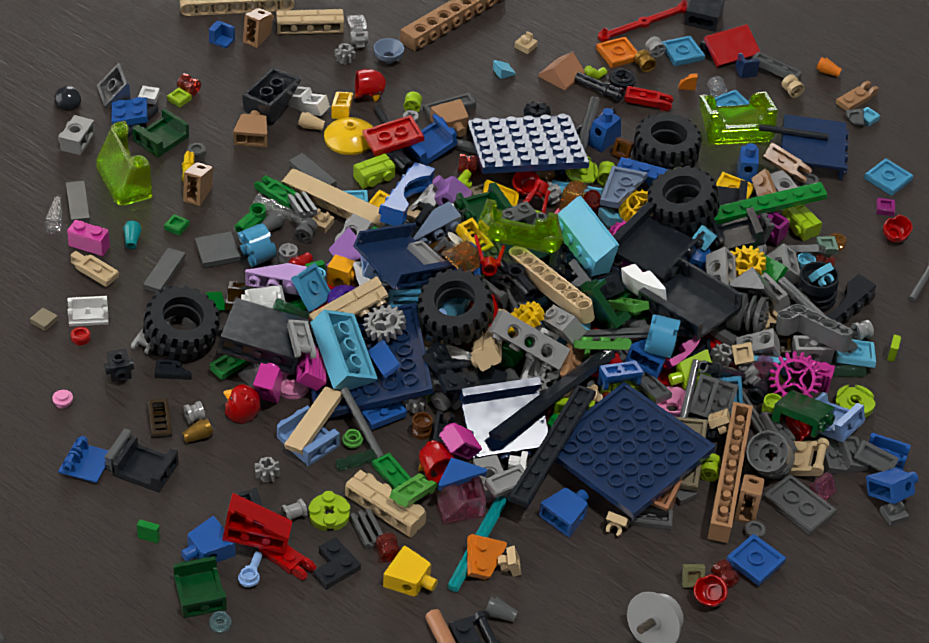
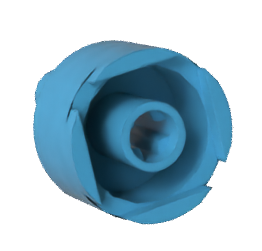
(257, 244)
(662, 336)

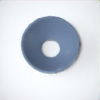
(388, 46)

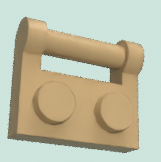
(804, 456)

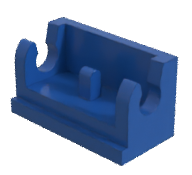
(619, 373)
(893, 447)

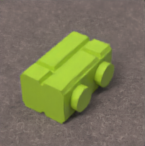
(374, 171)
(802, 222)

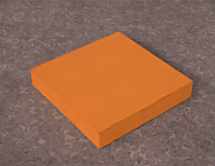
(617, 52)

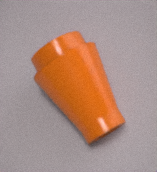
(828, 67)

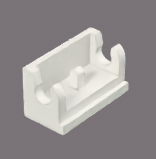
(264, 295)
(88, 311)

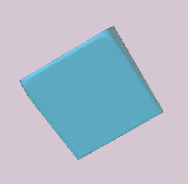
(502, 69)
(609, 216)

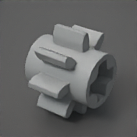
(359, 37)
(345, 53)
(554, 195)
(722, 354)
(752, 373)
(543, 384)
(416, 404)
(267, 469)

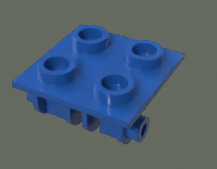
(84, 461)

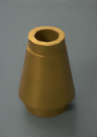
(199, 430)

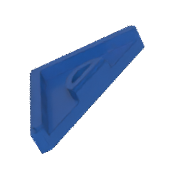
(460, 472)

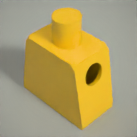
(409, 573)

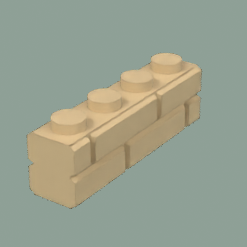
(310, 21)
(358, 300)
(486, 351)
(372, 494)

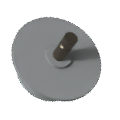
(655, 618)

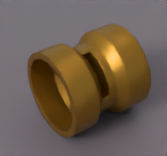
(645, 60)

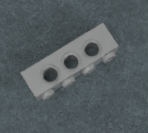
(721, 265)
(556, 351)

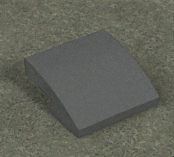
(712, 396)
(840, 456)

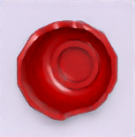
(524, 181)
(897, 229)
(799, 429)
(710, 591)

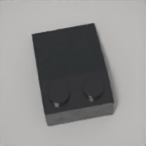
(271, 93)

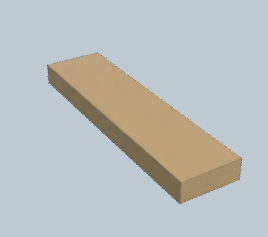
(313, 420)

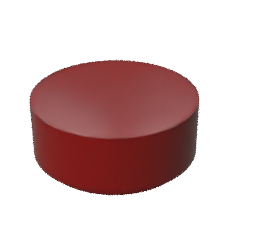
(80, 336)

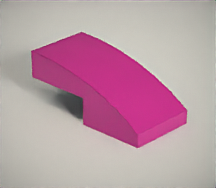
(685, 350)

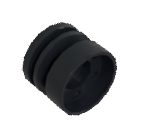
(824, 296)

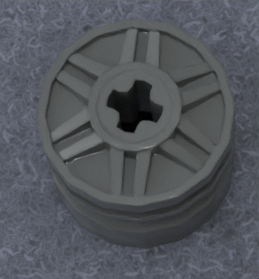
(751, 316)
(761, 449)

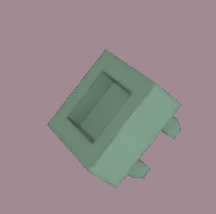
(830, 244)

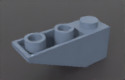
(439, 223)

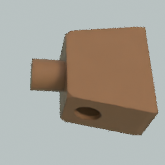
(257, 27)
(454, 115)
(251, 130)
(197, 177)
(750, 491)

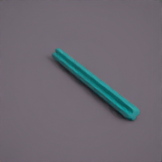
(484, 530)

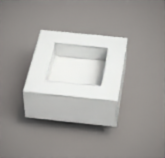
(151, 93)

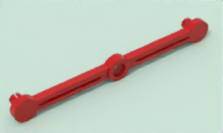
(643, 22)

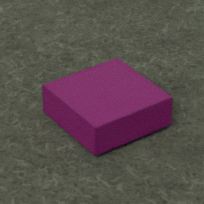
(885, 207)

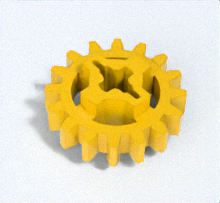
(748, 258)
(529, 314)

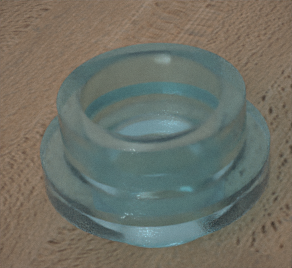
(220, 616)

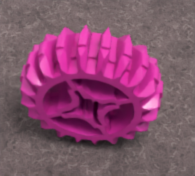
(809, 367)

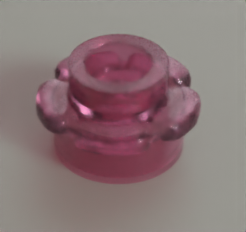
(764, 359)

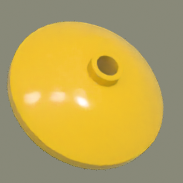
(346, 136)

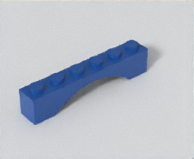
(396, 207)

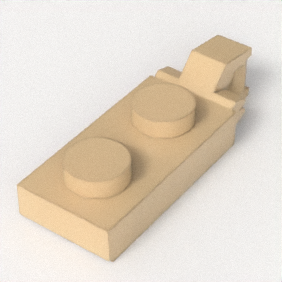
(94, 268)

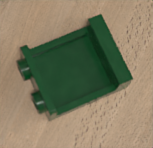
(162, 134)
(473, 206)
(603, 312)
(806, 410)
(199, 587)

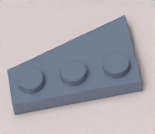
(621, 185)

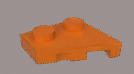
(483, 555)

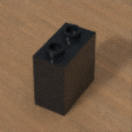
(704, 14)

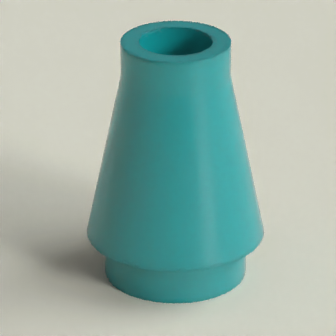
(131, 233)

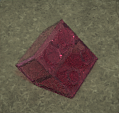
(461, 501)

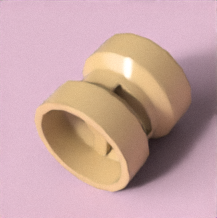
(793, 86)

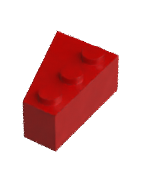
(256, 526)

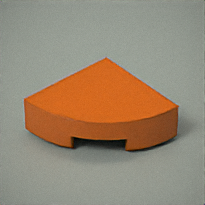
(688, 83)

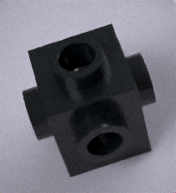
(118, 365)

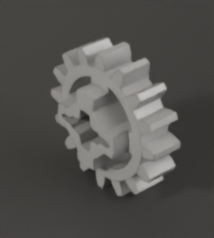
(384, 323)

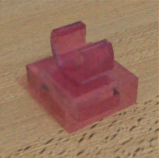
(824, 486)

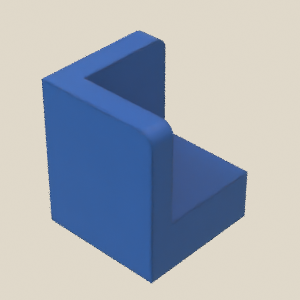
(221, 34)

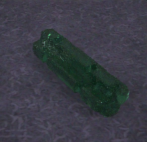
(290, 308)
(849, 370)
(355, 460)

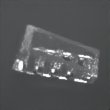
(356, 22)
(54, 217)

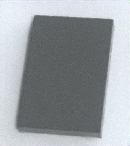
(799, 504)

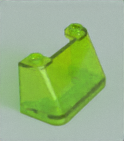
(738, 122)
(124, 175)
(543, 236)

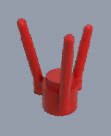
(539, 189)
(489, 264)

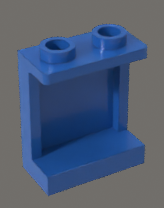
(437, 141)

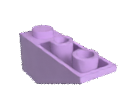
(274, 276)

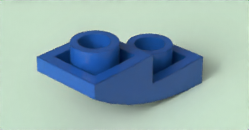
(384, 359)

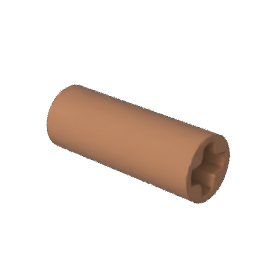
(439, 627)

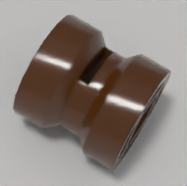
(422, 426)

